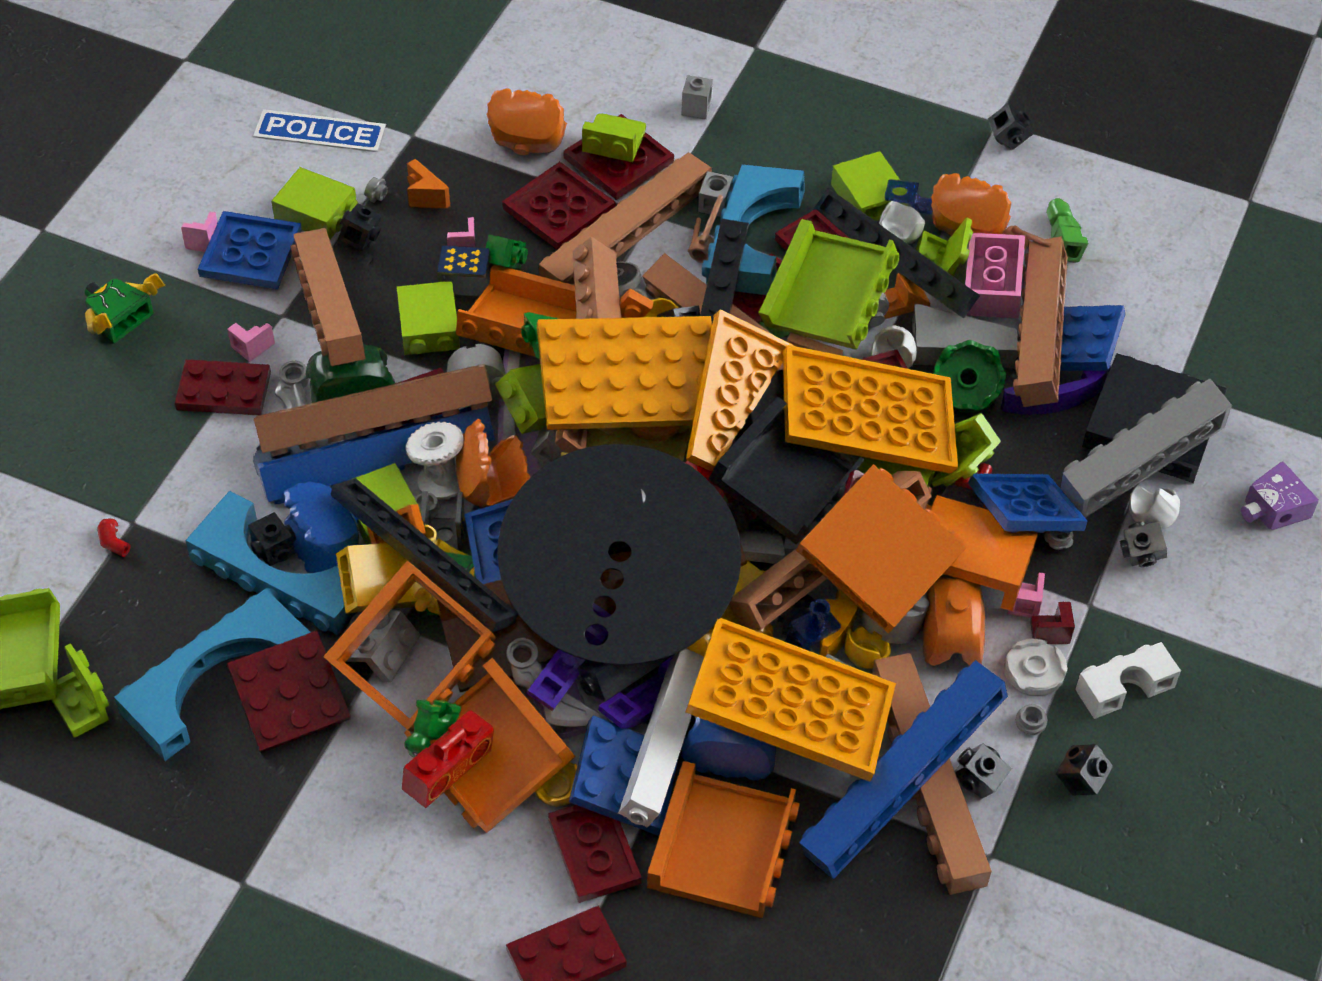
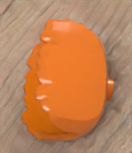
(526, 121)
(966, 197)
(492, 476)
(954, 622)

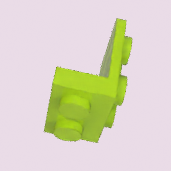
(613, 136)
(947, 253)
(974, 446)
(80, 696)

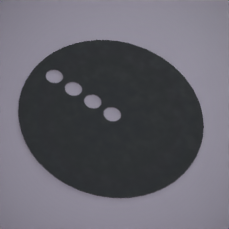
(679, 563)

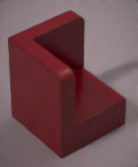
(1054, 628)

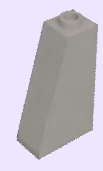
(937, 329)

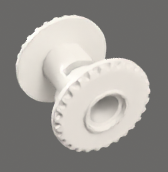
(436, 449)

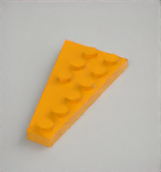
(733, 380)

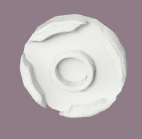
(1035, 667)

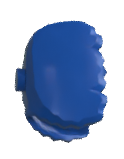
(319, 525)
(727, 752)

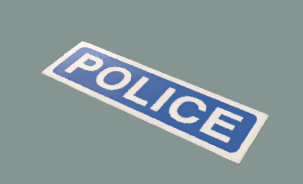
(319, 130)

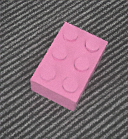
(995, 274)

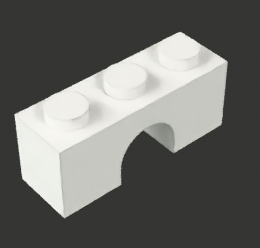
(1147, 667)

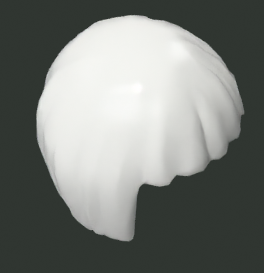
(902, 221)
(895, 338)
(1154, 507)

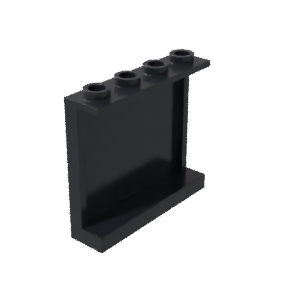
(1129, 394)
(779, 479)

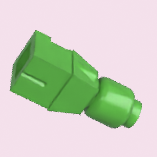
(1065, 225)

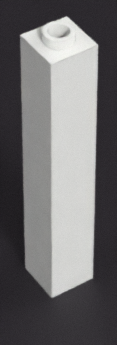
(661, 741)

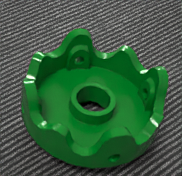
(983, 363)

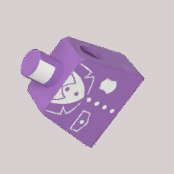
(1279, 499)

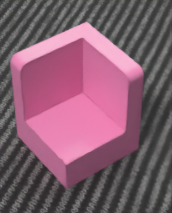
(198, 235)
(463, 239)
(251, 342)
(1029, 598)

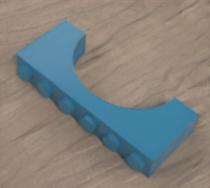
(754, 194)
(223, 546)
(156, 699)

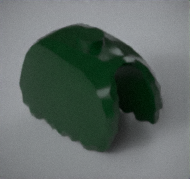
(347, 378)

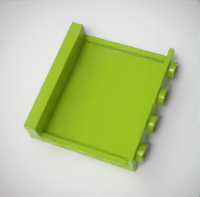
(828, 286)
(28, 647)

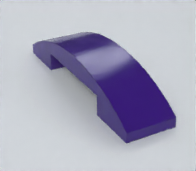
(1070, 395)
(562, 668)
(636, 705)

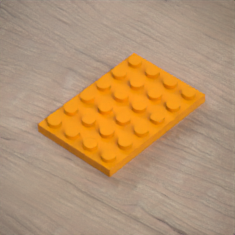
(622, 370)
(869, 409)
(792, 699)

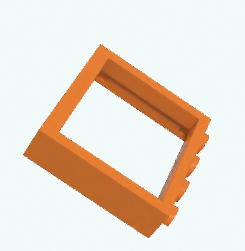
(375, 613)

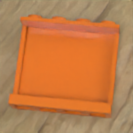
(501, 307)
(881, 547)
(992, 554)
(522, 752)
(722, 843)

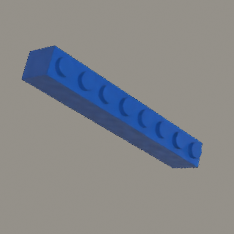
(354, 456)
(903, 769)

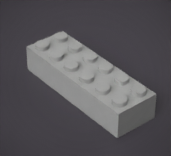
(1146, 447)

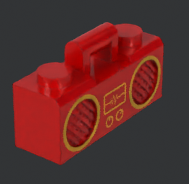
(447, 758)

